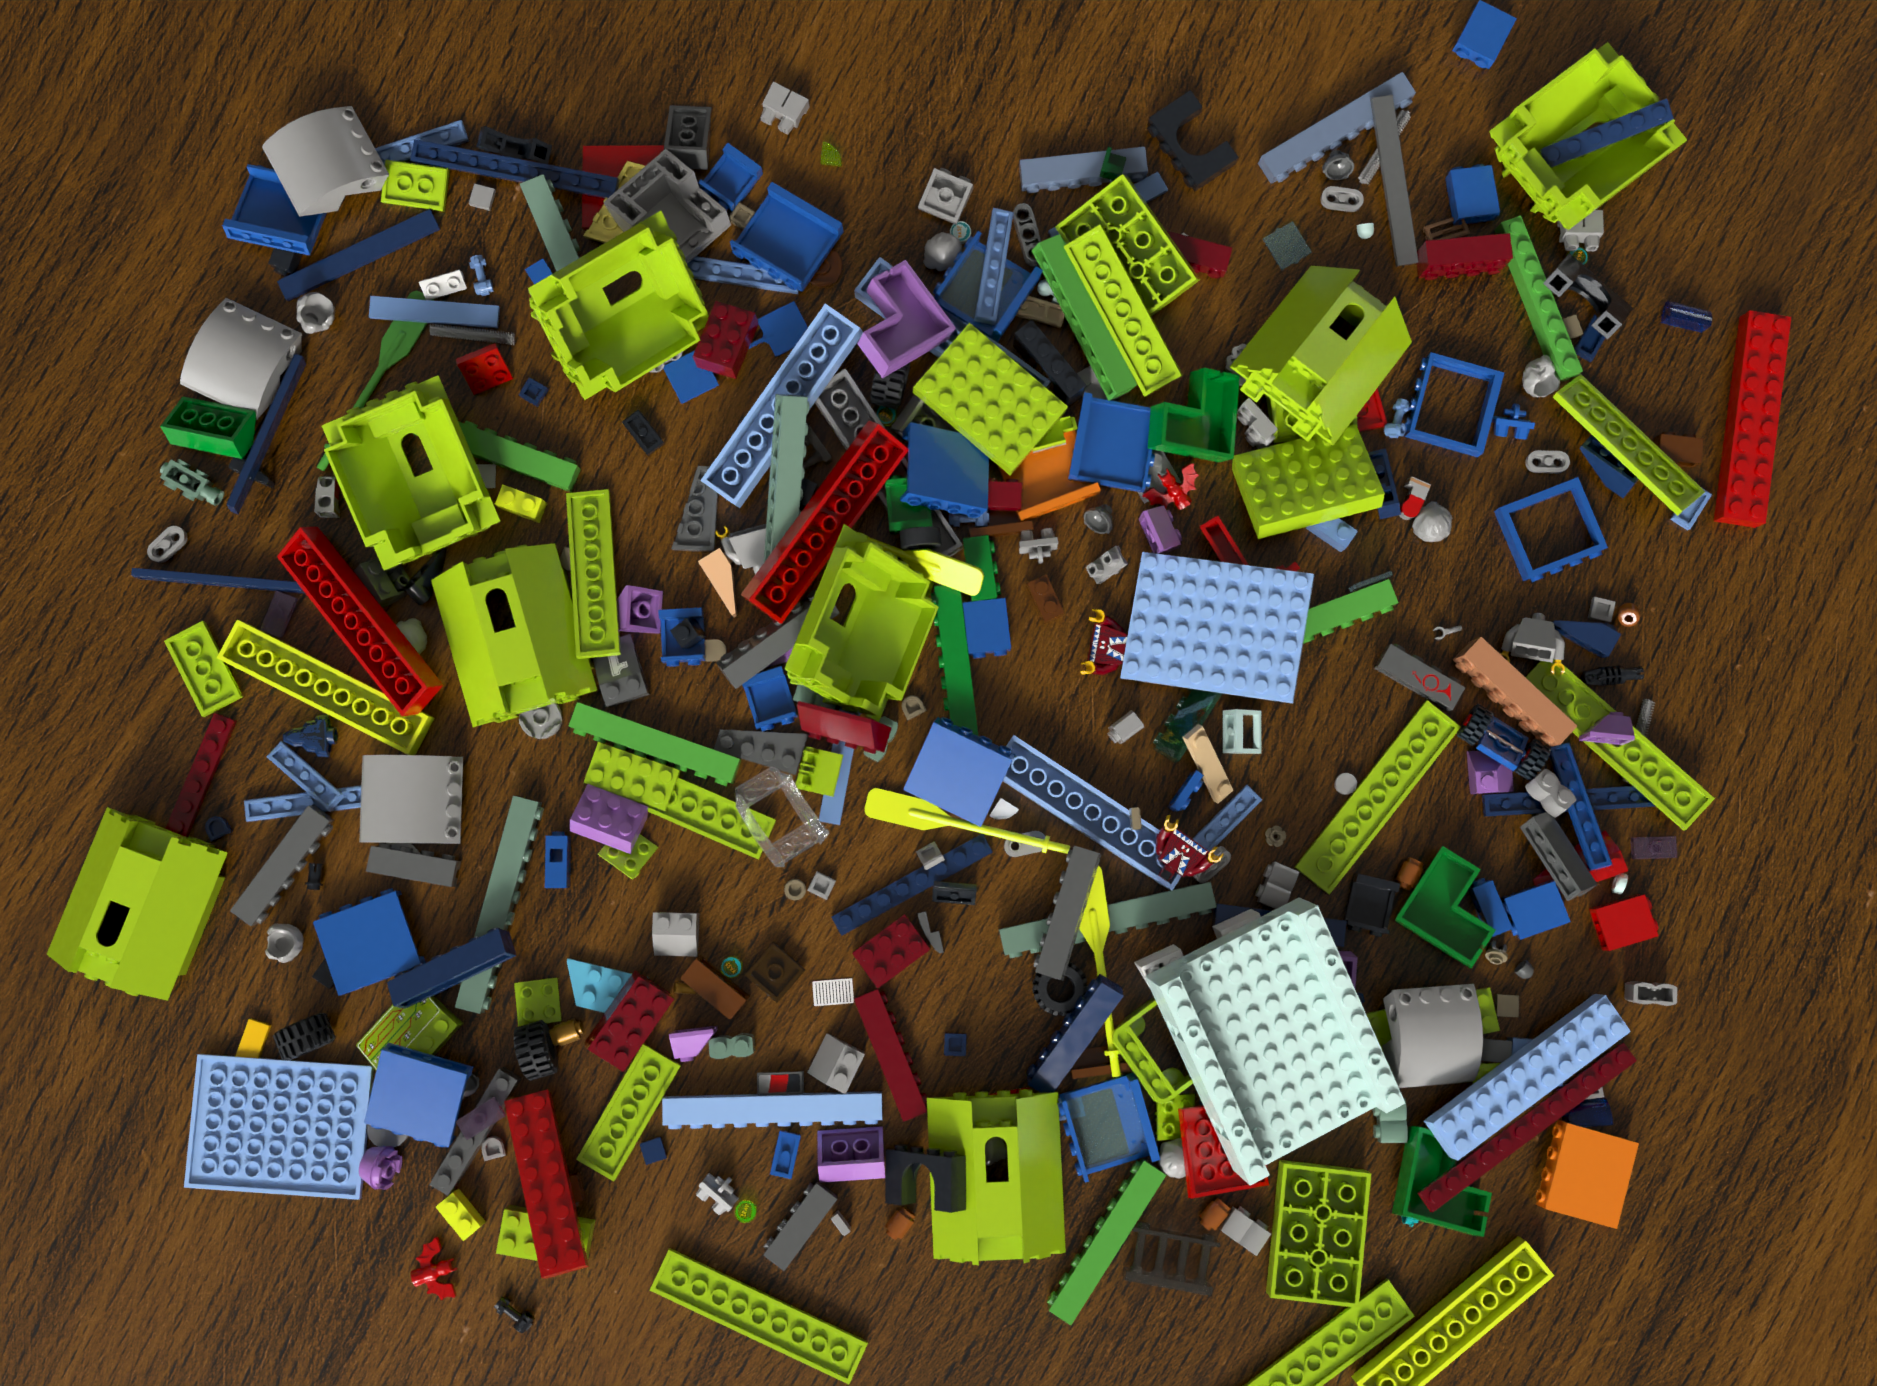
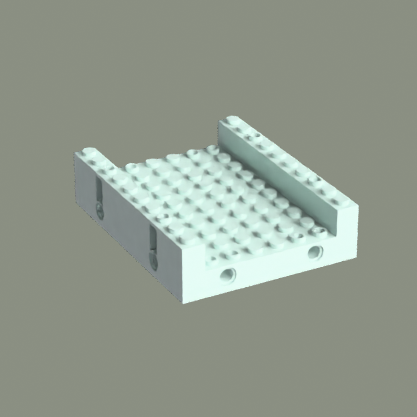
(1273, 1036)

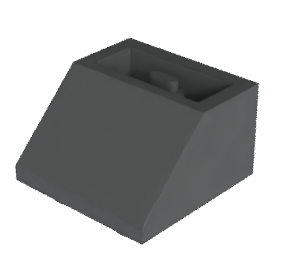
(383, 584)

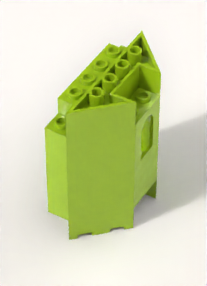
(1588, 92)
(625, 340)
(1310, 365)
(391, 506)
(881, 638)
(524, 664)
(170, 895)
(1003, 1217)

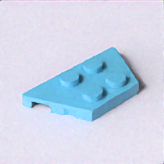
(595, 985)

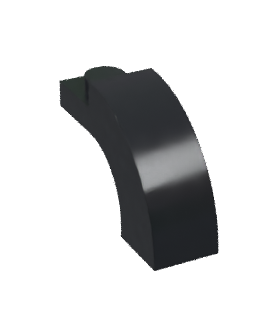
(509, 146)

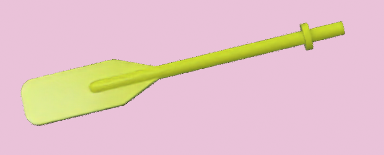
(940, 568)
(924, 815)
(1095, 929)

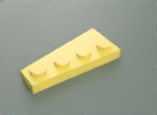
(604, 226)

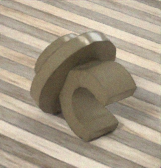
(1495, 955)

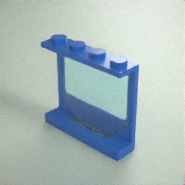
(961, 287)
(1107, 1124)

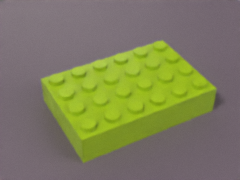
(1139, 239)
(989, 399)
(1307, 482)
(1318, 1233)

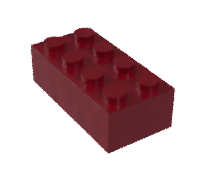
(1464, 256)
(629, 1021)

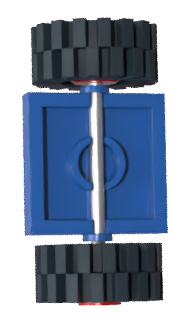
(1503, 742)

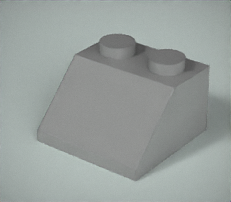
(675, 934)
(836, 1063)

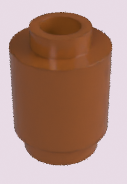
(1410, 873)
(1214, 1214)
(900, 1223)

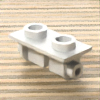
(443, 284)

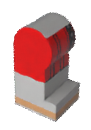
(327, 497)
(1414, 498)

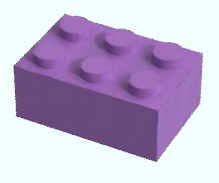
(608, 818)

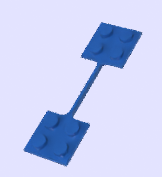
(780, 330)

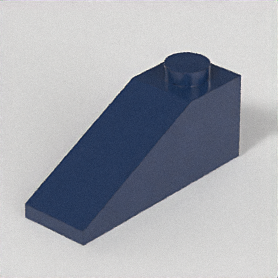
(1608, 467)
(1383, 470)
(1594, 637)

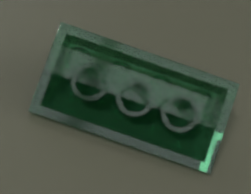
(1190, 712)

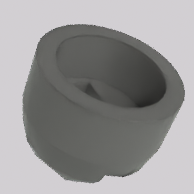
(1524, 970)

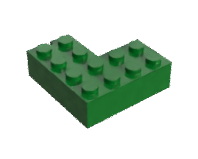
(1207, 423)
(1435, 914)
(1422, 1164)

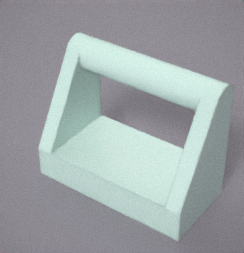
(1234, 732)

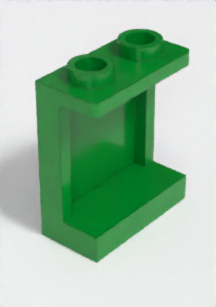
(900, 513)

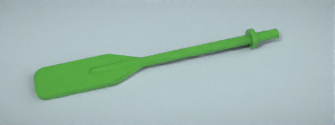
(394, 347)

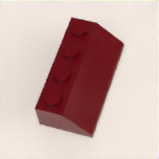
(843, 727)

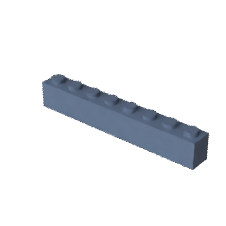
(1332, 131)

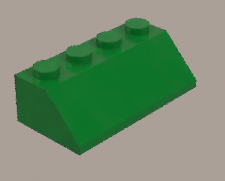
(210, 427)

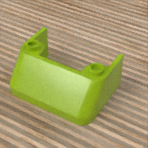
(1159, 1085)

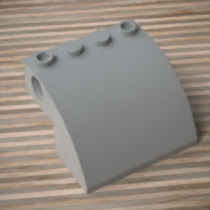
(324, 160)
(673, 189)
(240, 357)
(411, 799)
(1434, 1035)

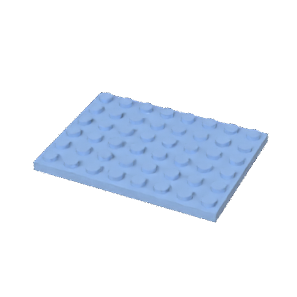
(1217, 627)
(278, 1126)

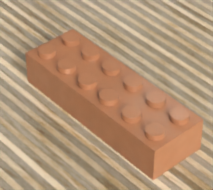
(1514, 692)

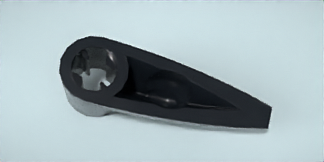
(420, 585)

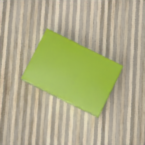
(415, 185)

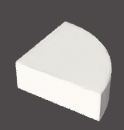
(1003, 810)

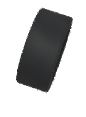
(920, 538)

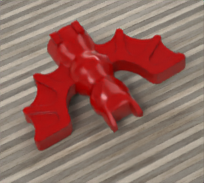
(1175, 491)
(430, 1272)

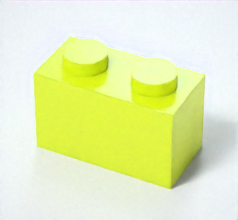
(521, 503)
(460, 1214)

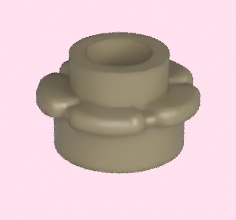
(1270, 832)

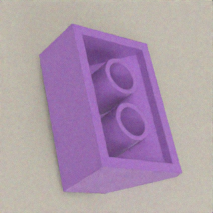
(851, 1154)

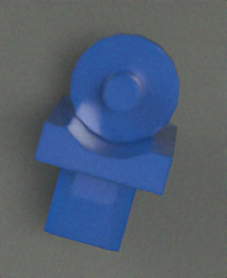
(1521, 426)

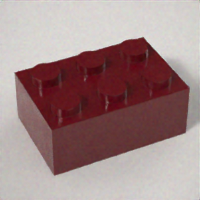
(725, 339)
(891, 951)

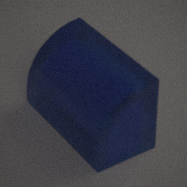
(1686, 317)
(1590, 1113)

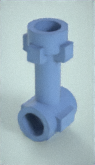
(483, 286)
(1397, 428)
(956, 519)

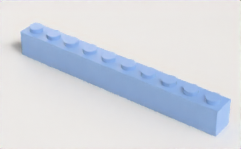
(768, 1109)

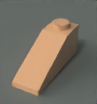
(721, 575)

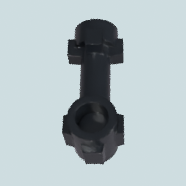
(523, 1321)

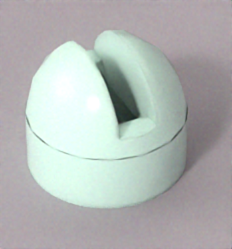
(1365, 230)

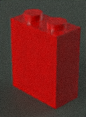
(1624, 922)

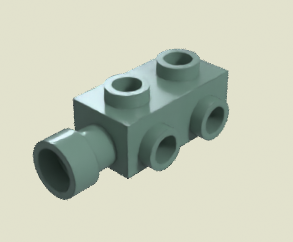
(189, 482)

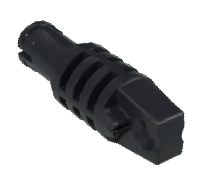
(1611, 675)

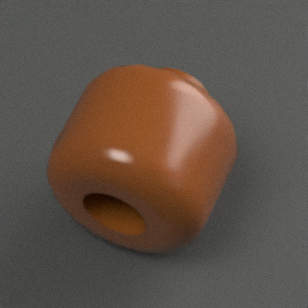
(1628, 614)

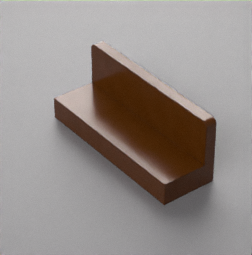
(1001, 524)
(715, 987)
(1094, 1063)

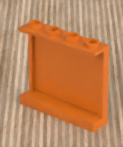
(1047, 481)
(1586, 1174)

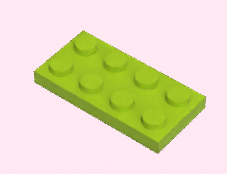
(201, 670)
(632, 776)

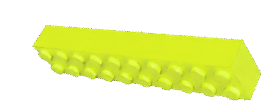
(323, 687)
(1458, 1319)

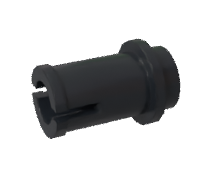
(314, 878)

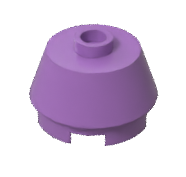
(379, 1166)

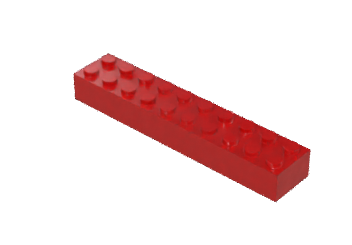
(1752, 419)
(817, 528)
(360, 621)

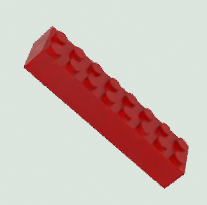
(546, 1184)

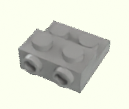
(946, 195)
(1260, 429)

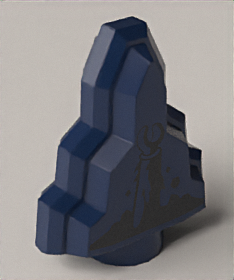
(314, 736)

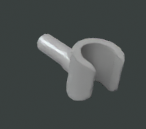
(1446, 631)

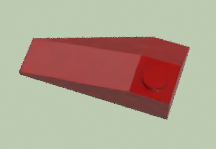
(1618, 864)

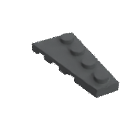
(699, 518)
(764, 748)

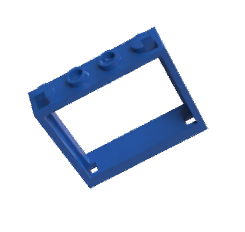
(1495, 380)
(1516, 547)

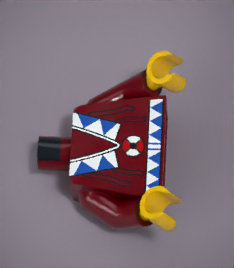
(1106, 645)
(1181, 853)

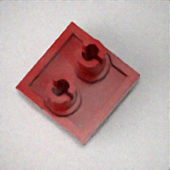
(484, 369)

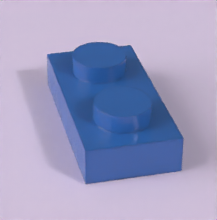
(785, 1154)

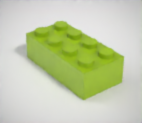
(516, 1234)

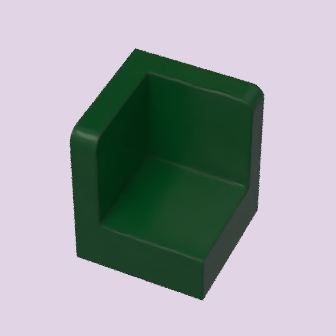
(1112, 165)

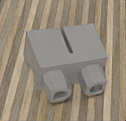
(784, 106)
(1586, 231)

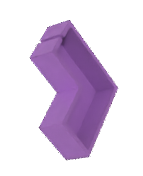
(911, 324)

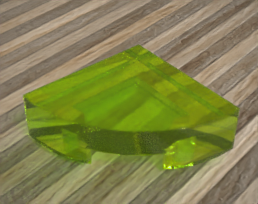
(830, 155)

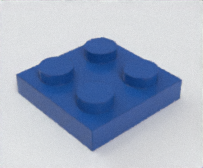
(1190, 785)

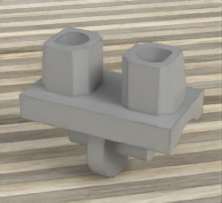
(1040, 547)
(1107, 565)
(719, 1191)

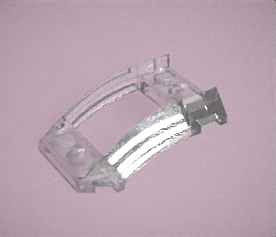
(794, 842)

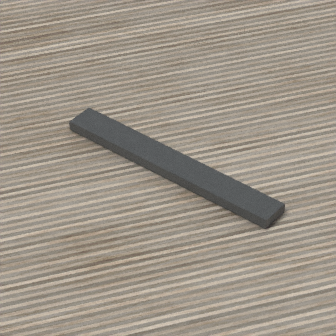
(1394, 180)

